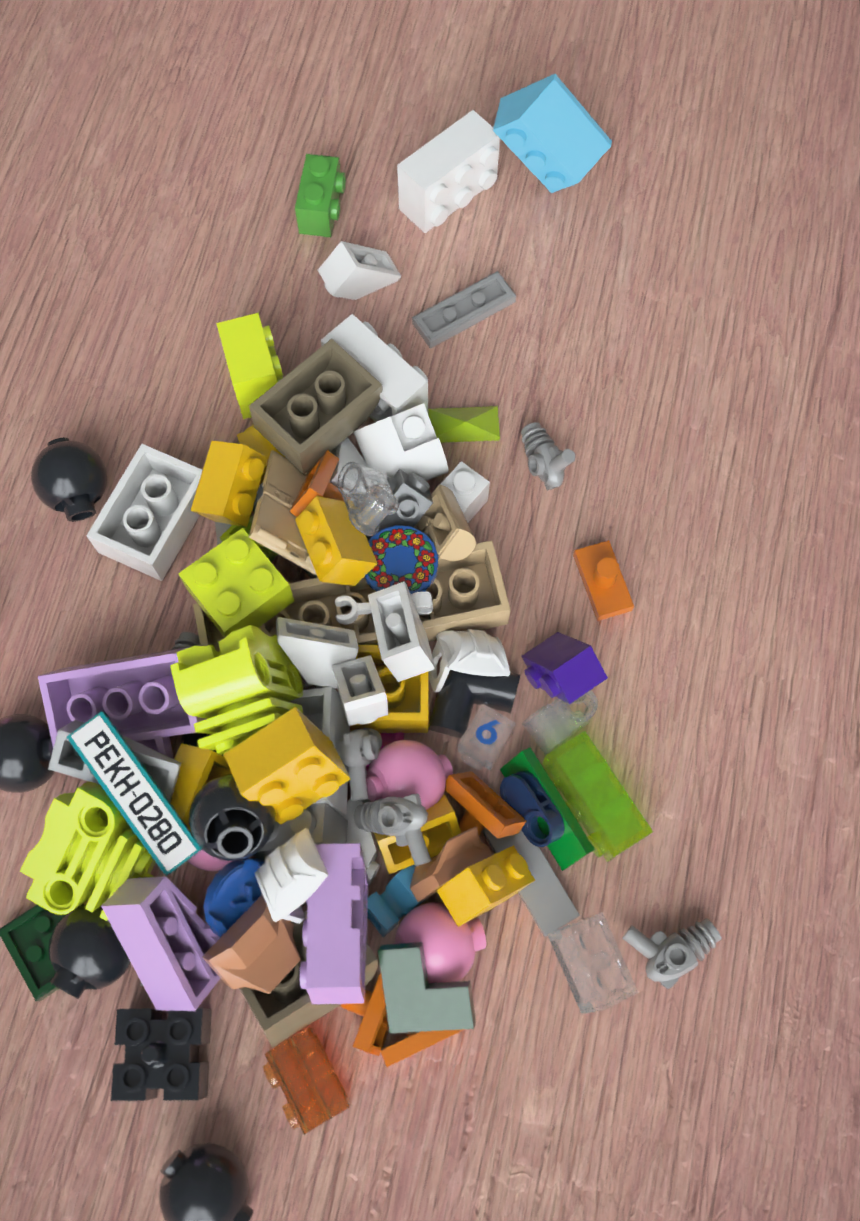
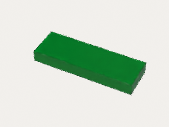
(574, 842)

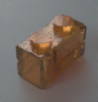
(306, 1080)

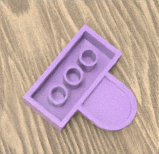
(132, 692)

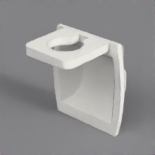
(467, 653)
(291, 876)

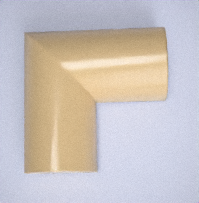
(447, 526)

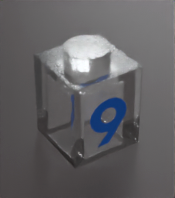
(485, 738)

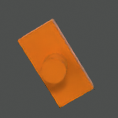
(317, 484)
(603, 580)
(483, 806)
(374, 1025)
(413, 1044)

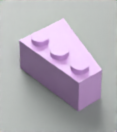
(337, 929)
(163, 941)

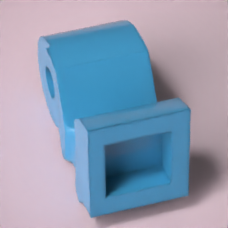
(393, 903)

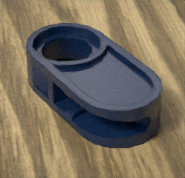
(530, 800)

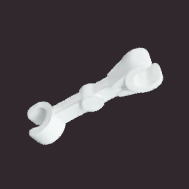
(422, 602)

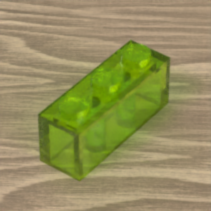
(596, 797)

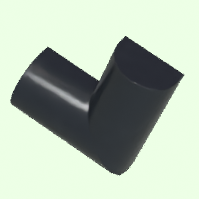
(463, 690)

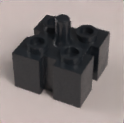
(161, 1055)

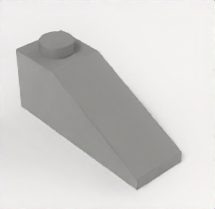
(67, 761)

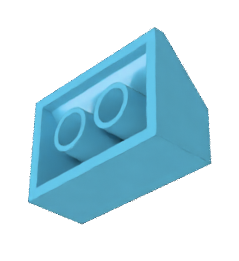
(551, 132)

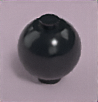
(69, 478)
(24, 753)
(227, 822)
(85, 952)
(204, 1185)

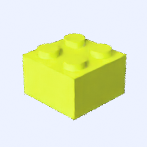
(249, 358)
(237, 584)

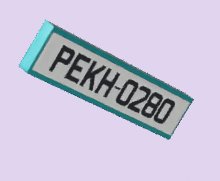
(134, 793)

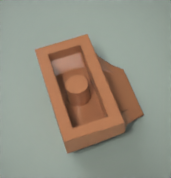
(453, 859)
(254, 950)

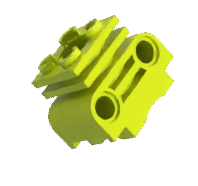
(237, 687)
(84, 853)

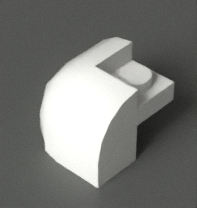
(403, 443)

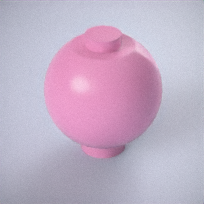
(408, 769)
(446, 947)

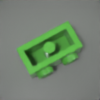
(319, 195)

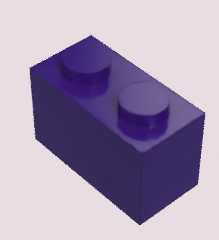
(563, 667)

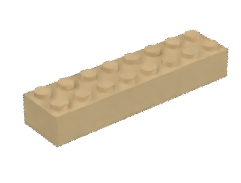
(463, 598)

